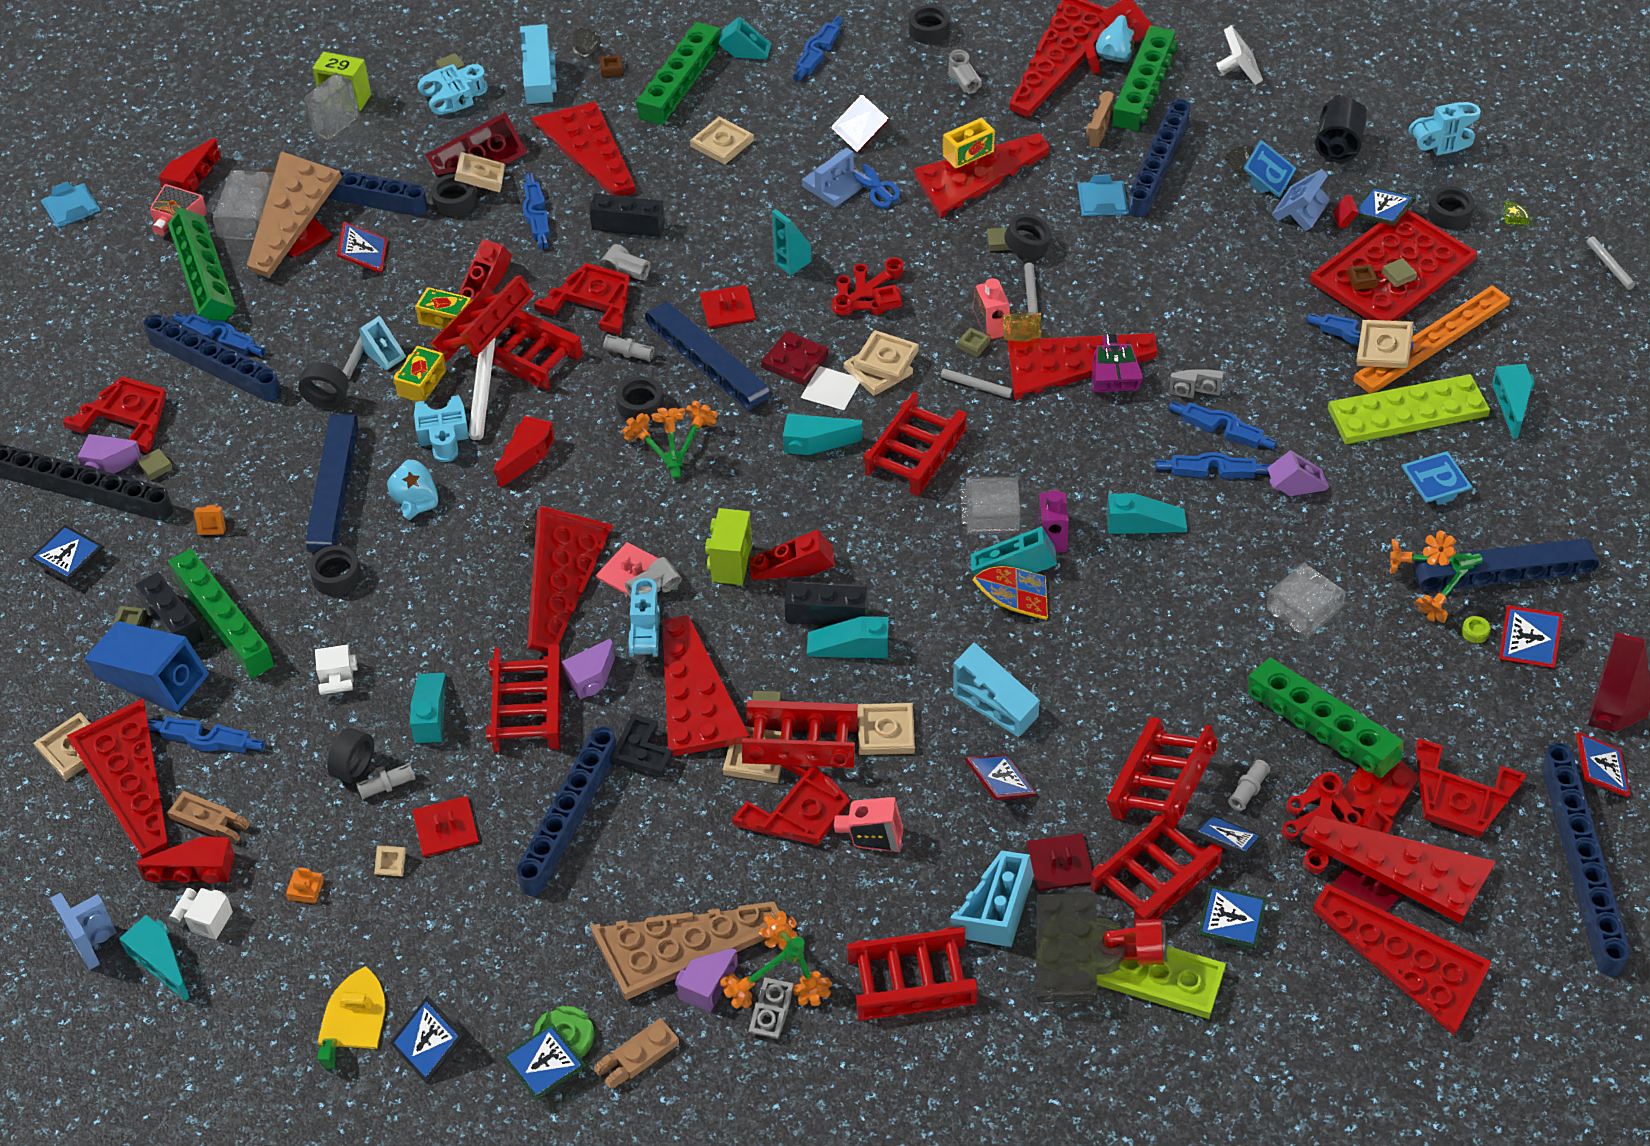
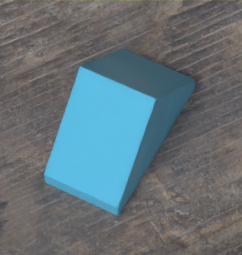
(380, 343)

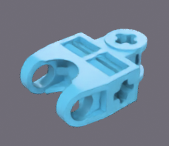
(451, 88)
(1446, 128)
(441, 428)
(644, 619)

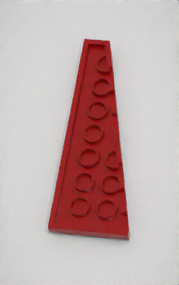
(1058, 53)

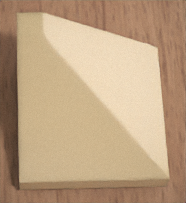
(390, 860)

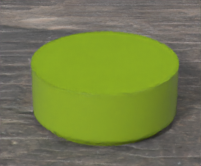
(1476, 629)

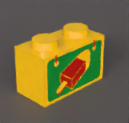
(968, 142)
(439, 307)
(420, 374)

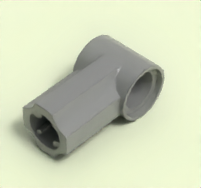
(963, 72)
(621, 261)
(662, 573)

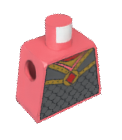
(169, 202)
(991, 299)

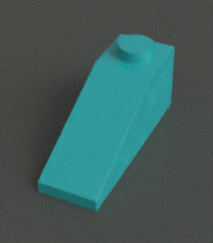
(790, 246)
(1512, 390)
(816, 434)
(1140, 514)
(1028, 552)
(851, 639)
(428, 708)
(152, 949)

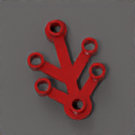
(845, 304)
(1326, 798)

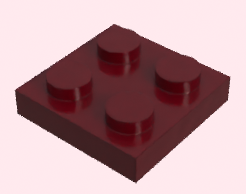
(794, 357)

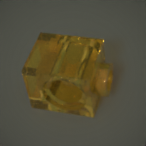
(1022, 326)

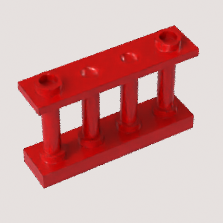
(482, 318)
(545, 336)
(929, 460)
(549, 708)
(800, 717)
(1146, 756)
(1165, 894)
(915, 999)

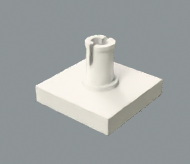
(1241, 56)

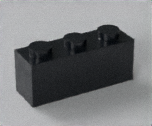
(627, 215)
(824, 603)
(168, 608)

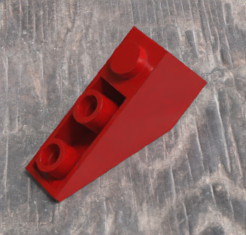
(192, 167)
(486, 268)
(527, 447)
(795, 558)
(196, 860)

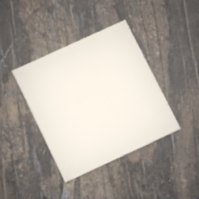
(831, 388)

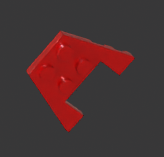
(593, 288)
(127, 403)
(1386, 792)
(1459, 801)
(803, 814)

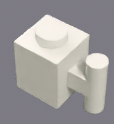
(335, 669)
(205, 914)

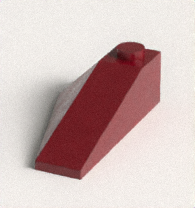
(492, 140)
(1623, 686)

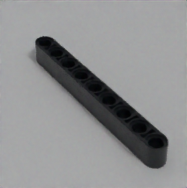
(84, 483)

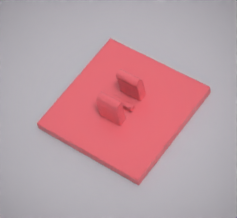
(624, 566)

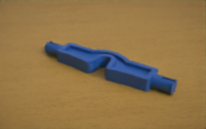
(813, 54)
(531, 206)
(1339, 326)
(229, 337)
(1211, 419)
(1199, 466)
(218, 738)

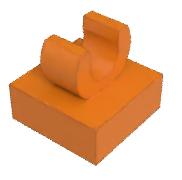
(209, 520)
(305, 886)

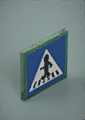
(1384, 205)
(1232, 917)
(544, 1062)

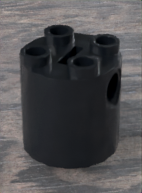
(1341, 129)

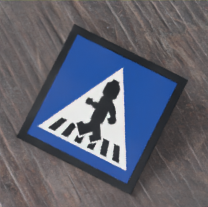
(66, 553)
(1228, 835)
(427, 1039)

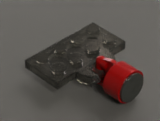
(1079, 946)

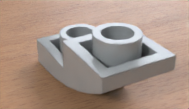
(1188, 381)
(771, 1008)

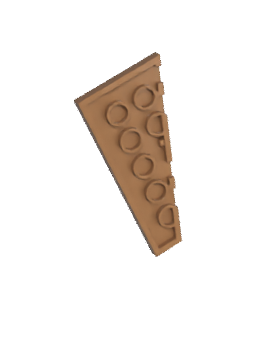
(292, 202)
(661, 946)

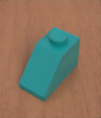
(744, 41)

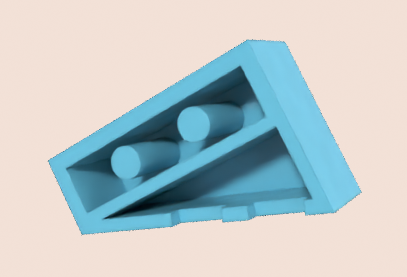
(538, 64)
(993, 691)
(997, 902)

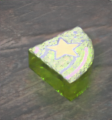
(1515, 213)

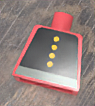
(873, 824)

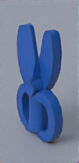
(872, 181)

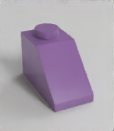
(108, 453)
(1296, 475)
(589, 669)
(701, 979)

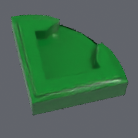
(327, 1053)

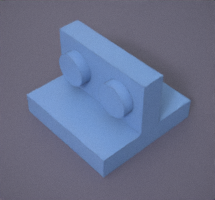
(834, 179)
(1304, 201)
(85, 924)

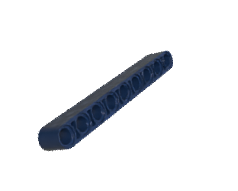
(1571, 816)

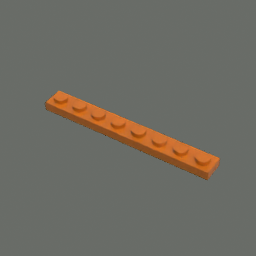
(1437, 337)

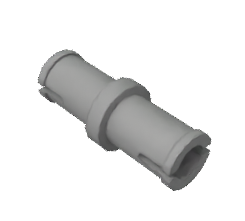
(628, 348)
(385, 781)
(1249, 785)

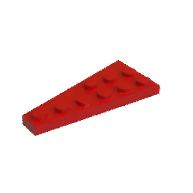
(588, 142)
(951, 186)
(1064, 359)
(561, 568)
(696, 699)
(123, 768)
(1424, 872)
(1422, 965)

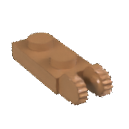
(1101, 119)
(207, 816)
(637, 1053)

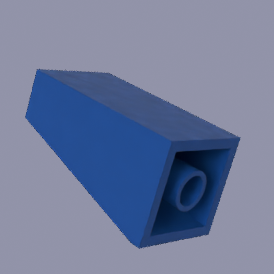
(148, 664)

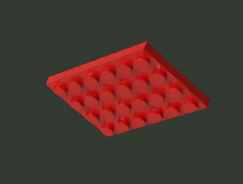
(1421, 244)

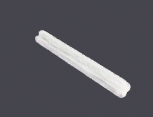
(481, 392)

